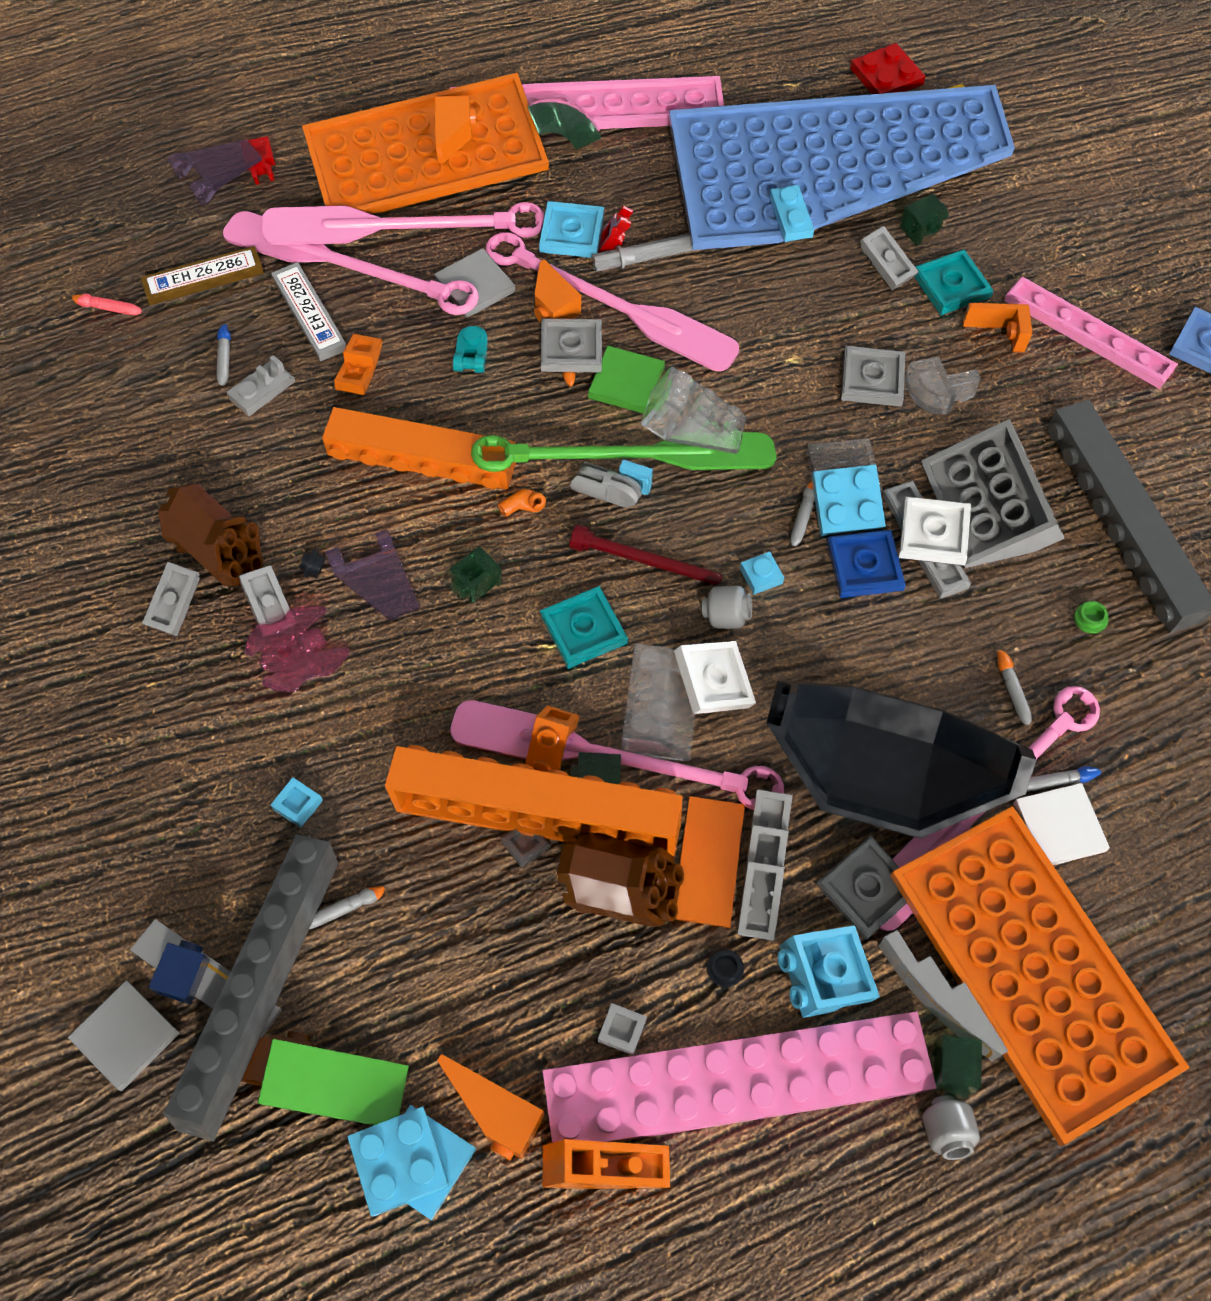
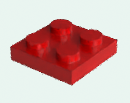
(887, 71)

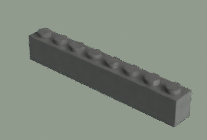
(1130, 517)
(251, 990)

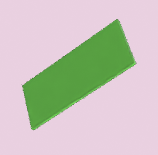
(332, 1083)

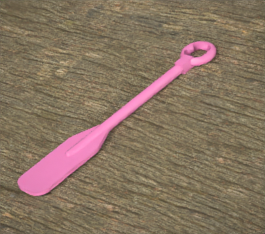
(348, 224)
(246, 231)
(657, 323)
(510, 732)
(919, 846)

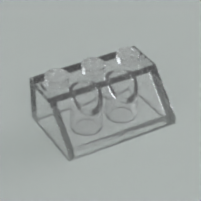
(658, 707)

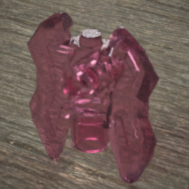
(292, 652)

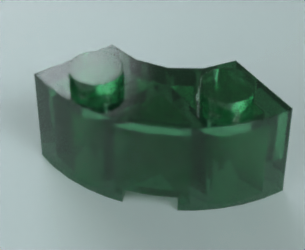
(564, 119)

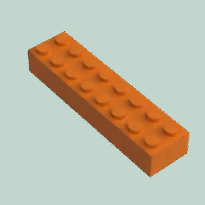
(530, 799)

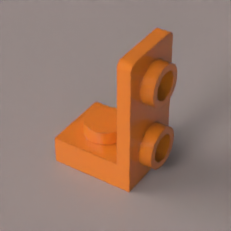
(1010, 316)
(550, 738)

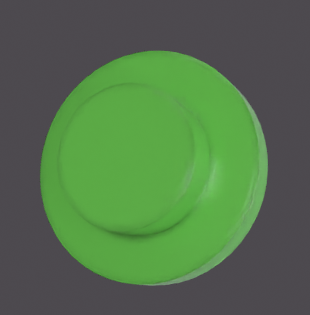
(1091, 617)

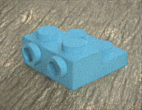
(827, 971)

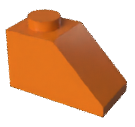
(452, 124)
(554, 295)

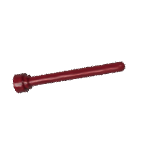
(584, 539)

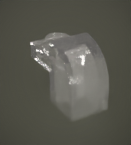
(936, 390)

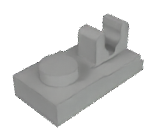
(888, 258)
(260, 386)
(264, 595)
(171, 599)

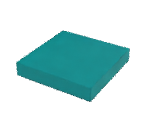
(952, 282)
(583, 627)

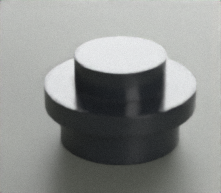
(312, 563)
(725, 968)

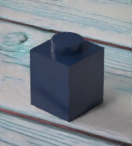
(180, 972)

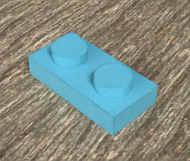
(791, 213)

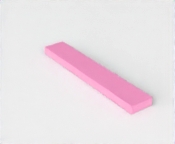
(1092, 333)

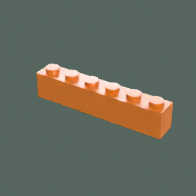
(412, 447)

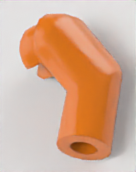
(522, 500)

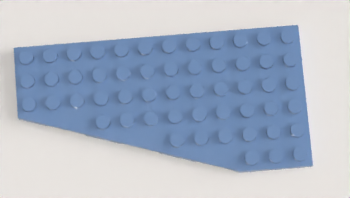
(837, 149)

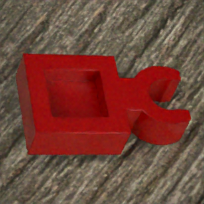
(264, 149)
(613, 232)

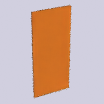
(710, 861)

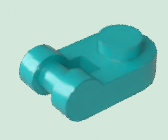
(471, 350)

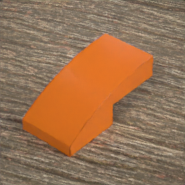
(359, 364)

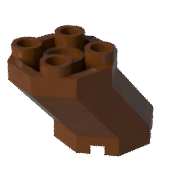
(208, 532)
(620, 879)

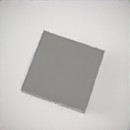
(483, 274)
(571, 345)
(873, 376)
(123, 1035)

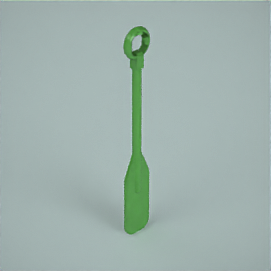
(755, 452)

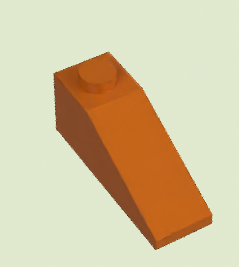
(501, 1115)
(605, 1165)

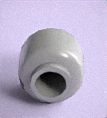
(727, 607)
(951, 1128)

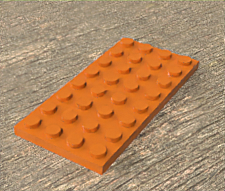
(390, 156)
(1039, 974)

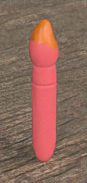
(87, 300)

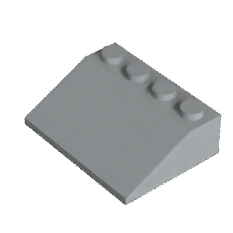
(1004, 493)

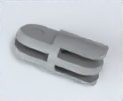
(606, 485)

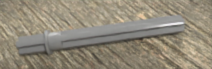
(643, 252)

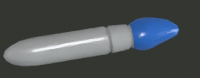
(223, 354)
(1082, 774)

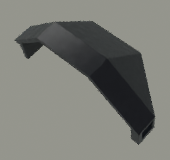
(894, 757)

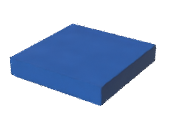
(865, 563)

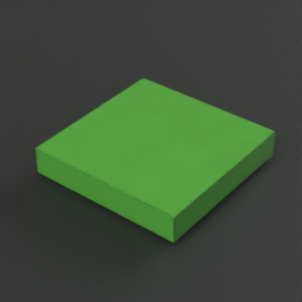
(626, 379)

